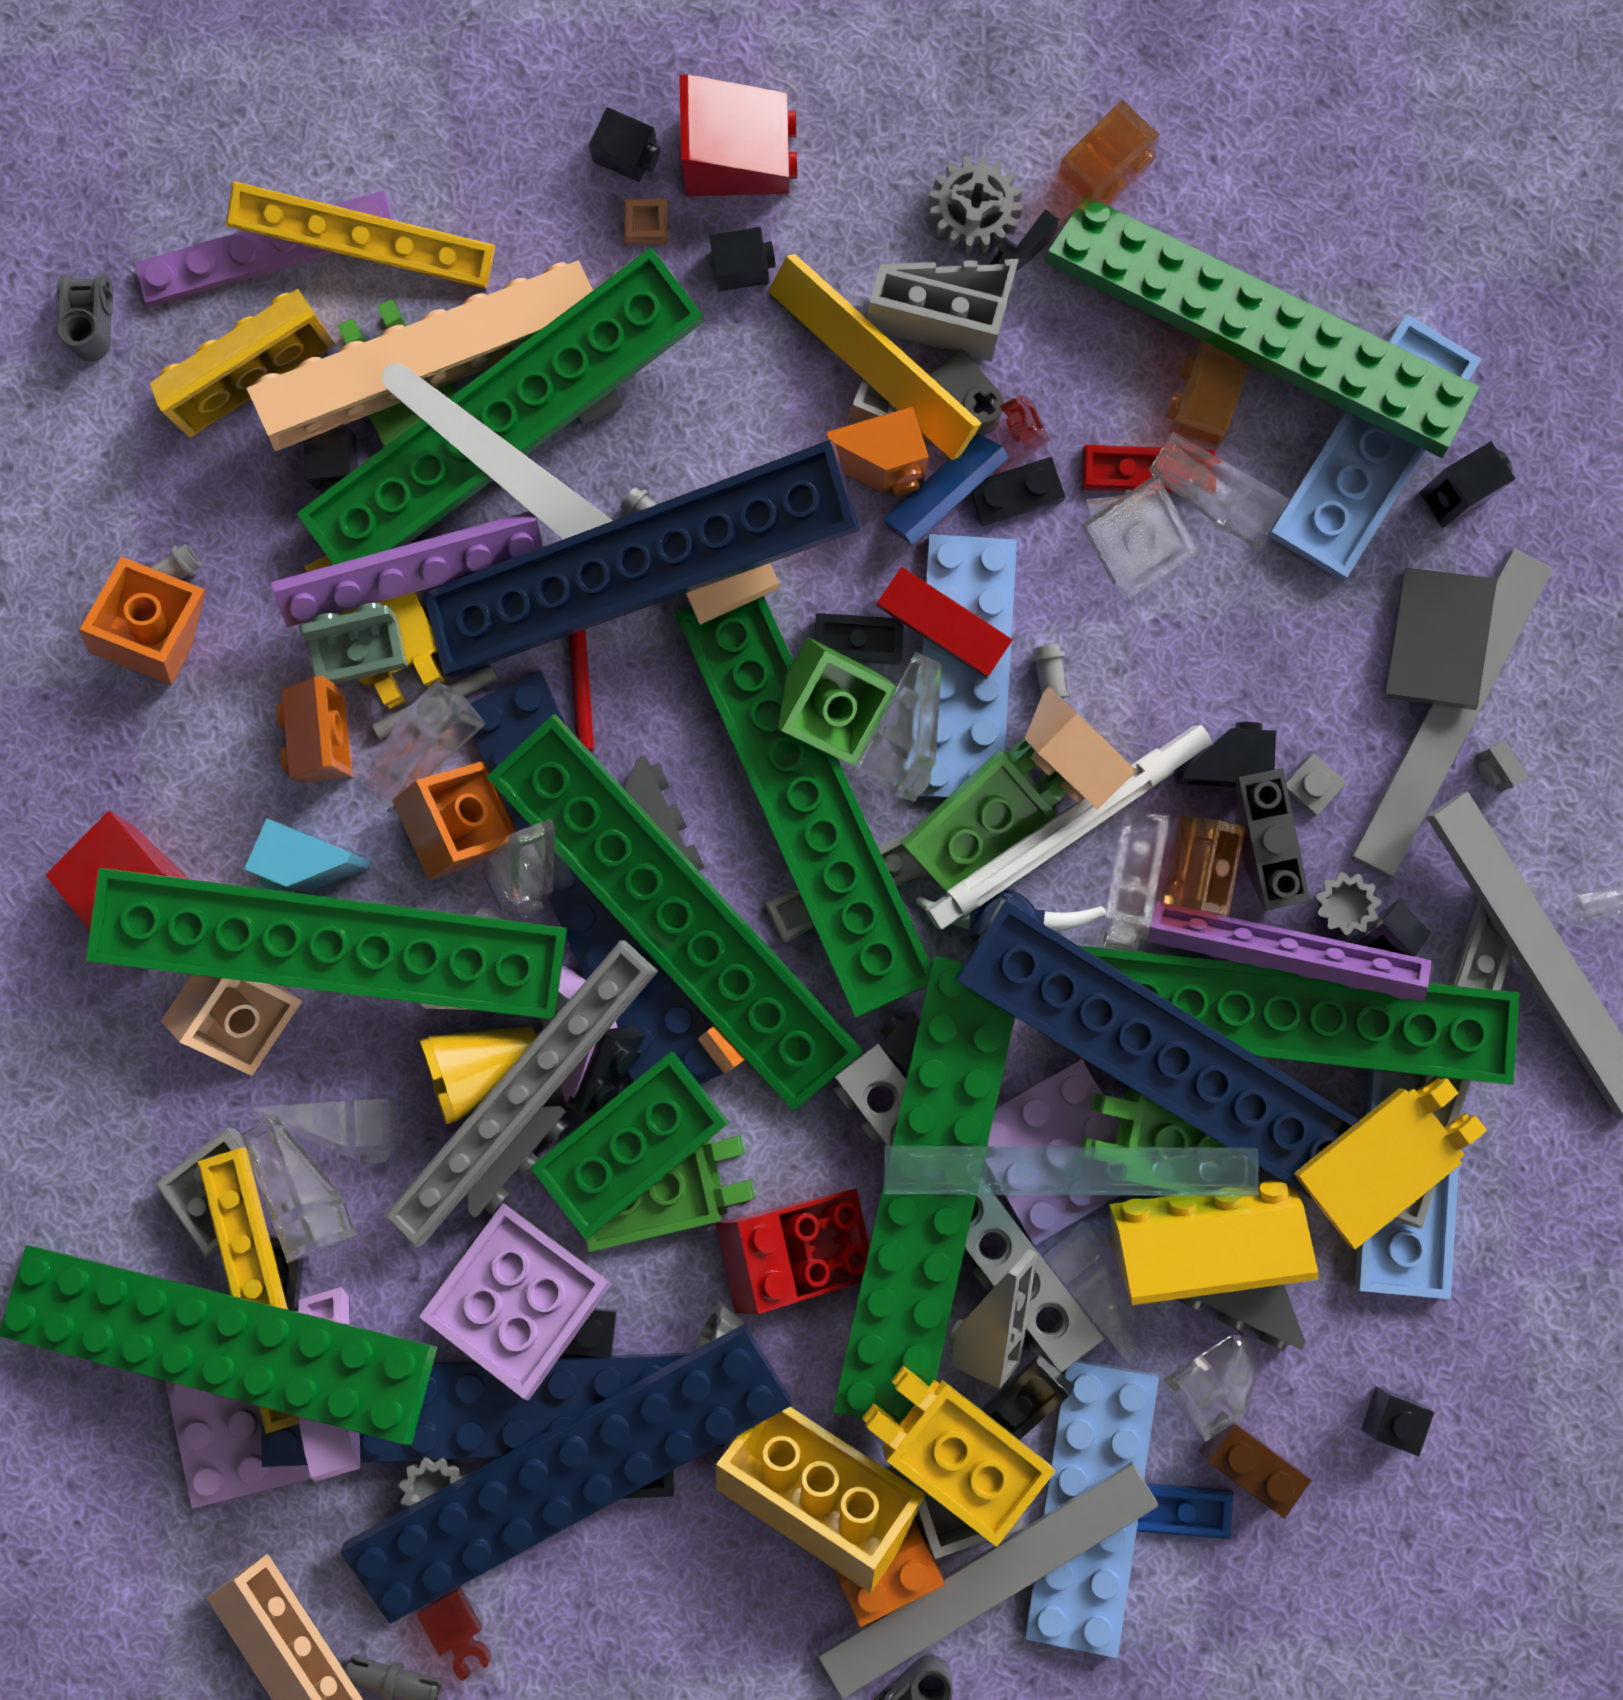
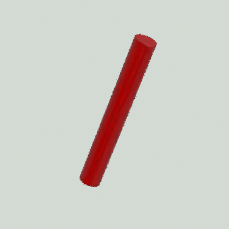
(581, 689)

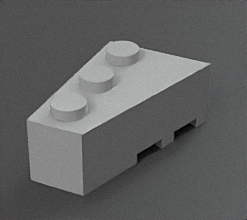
(943, 304)

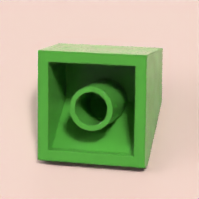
(833, 701)

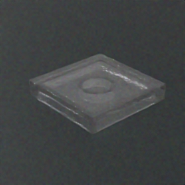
(1139, 538)

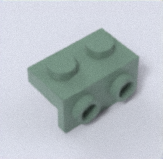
(355, 643)

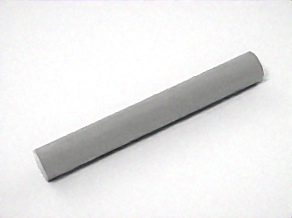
(465, 685)

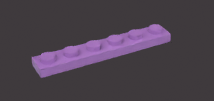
(233, 259)
(405, 568)
(1291, 951)

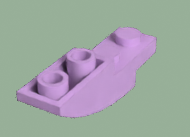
(328, 1447)

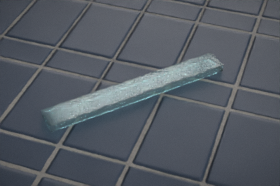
(1071, 1170)

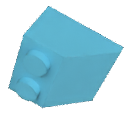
(297, 861)

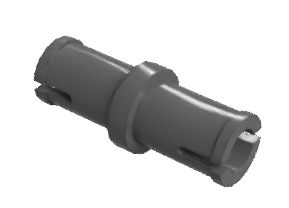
(392, 1680)

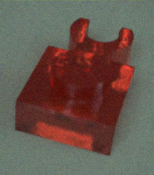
(1024, 421)
(451, 1626)

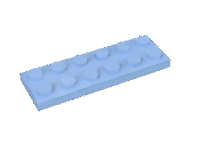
(1360, 471)
(971, 708)
(1401, 1256)
(1097, 1433)

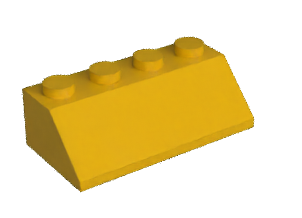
(221, 370)
(1211, 1243)
(820, 1494)

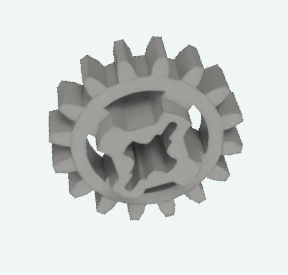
(995, 206)

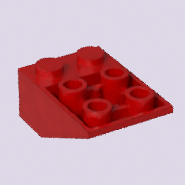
(793, 1251)

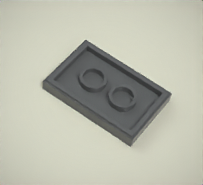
(1441, 638)

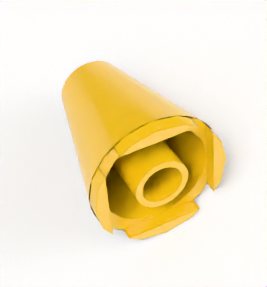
(471, 1064)

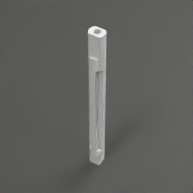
(1063, 830)

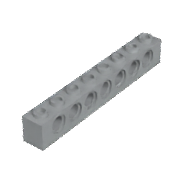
(1074, 1331)

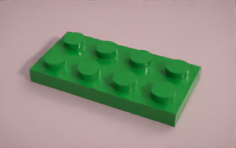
(629, 1145)

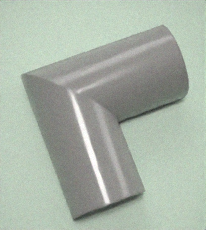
(186, 1194)

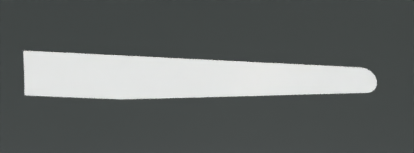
(520, 476)

